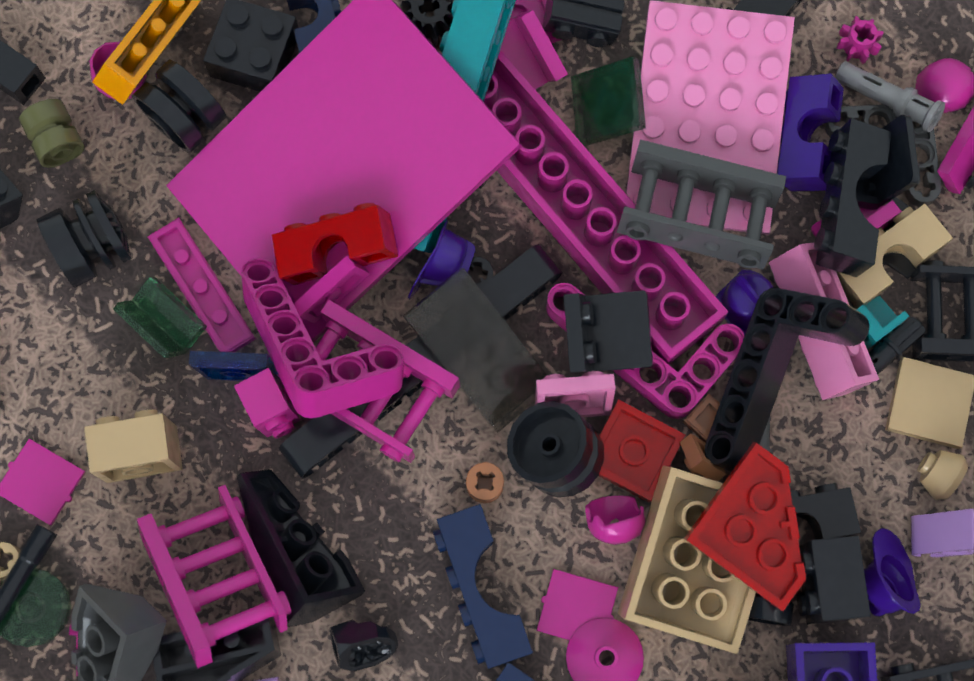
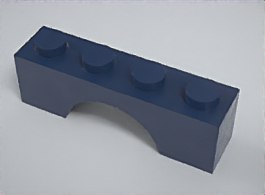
(499, 635)

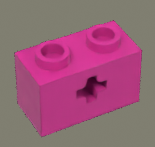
(267, 404)

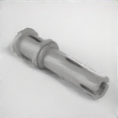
(902, 101)

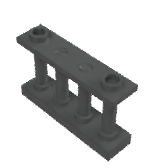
(710, 175)

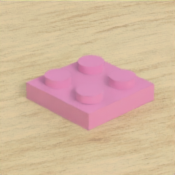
(588, 394)

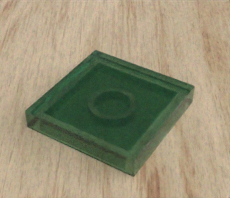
(608, 101)

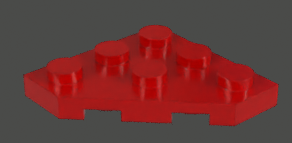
(754, 528)

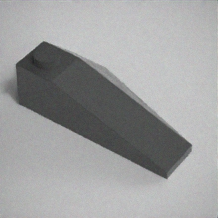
(115, 634)

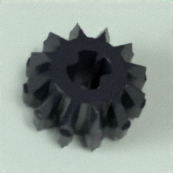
(429, 26)

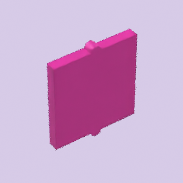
(40, 481)
(573, 602)

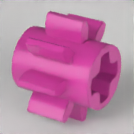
(855, 48)

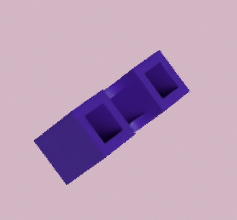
(808, 104)

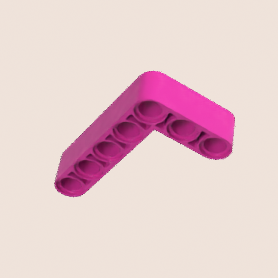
(669, 379)
(314, 384)

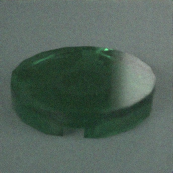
(38, 611)

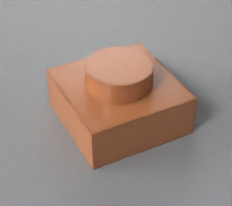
(697, 461)

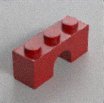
(304, 248)

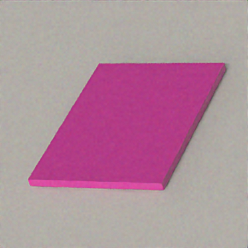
(344, 125)

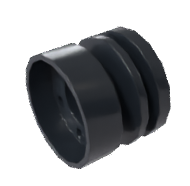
(84, 238)

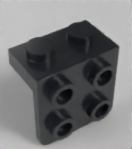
(899, 173)

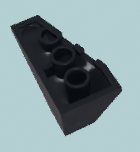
(293, 552)

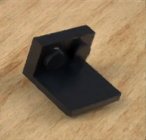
(608, 331)

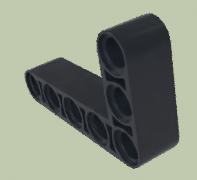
(763, 361)

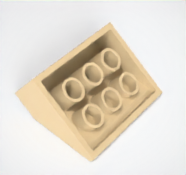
(674, 582)

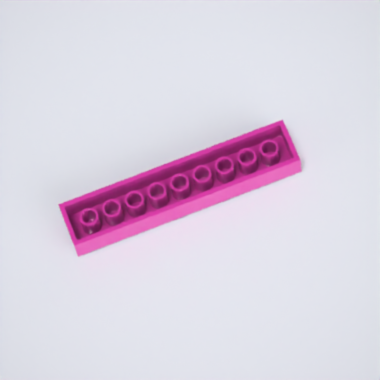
(583, 212)

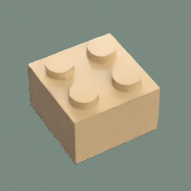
(133, 446)

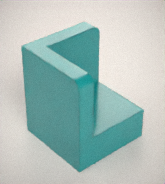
(881, 320)

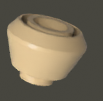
(942, 473)

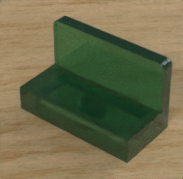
(161, 319)

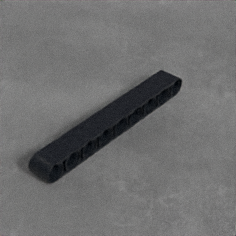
(324, 436)

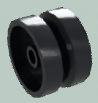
(179, 106)
(555, 449)

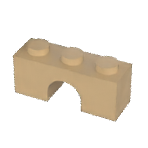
(915, 236)

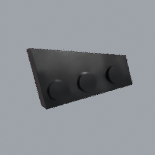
(232, 656)

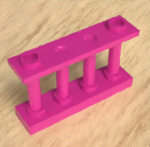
(435, 380)
(188, 603)

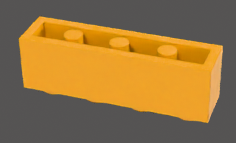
(142, 46)

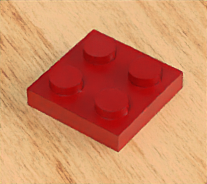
(637, 450)

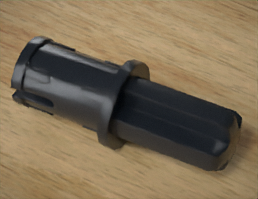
(896, 343)

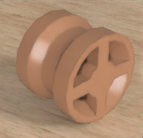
(484, 491)

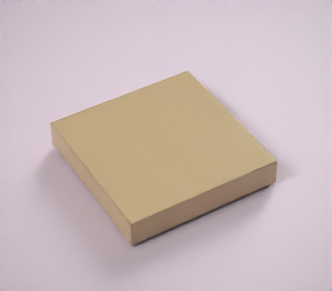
(930, 403)

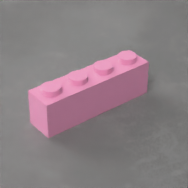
(834, 366)

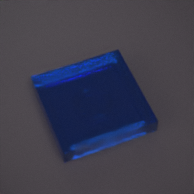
(230, 365)

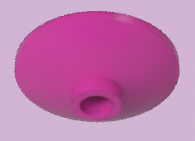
(602, 635)

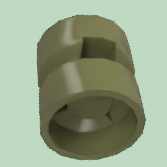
(51, 131)

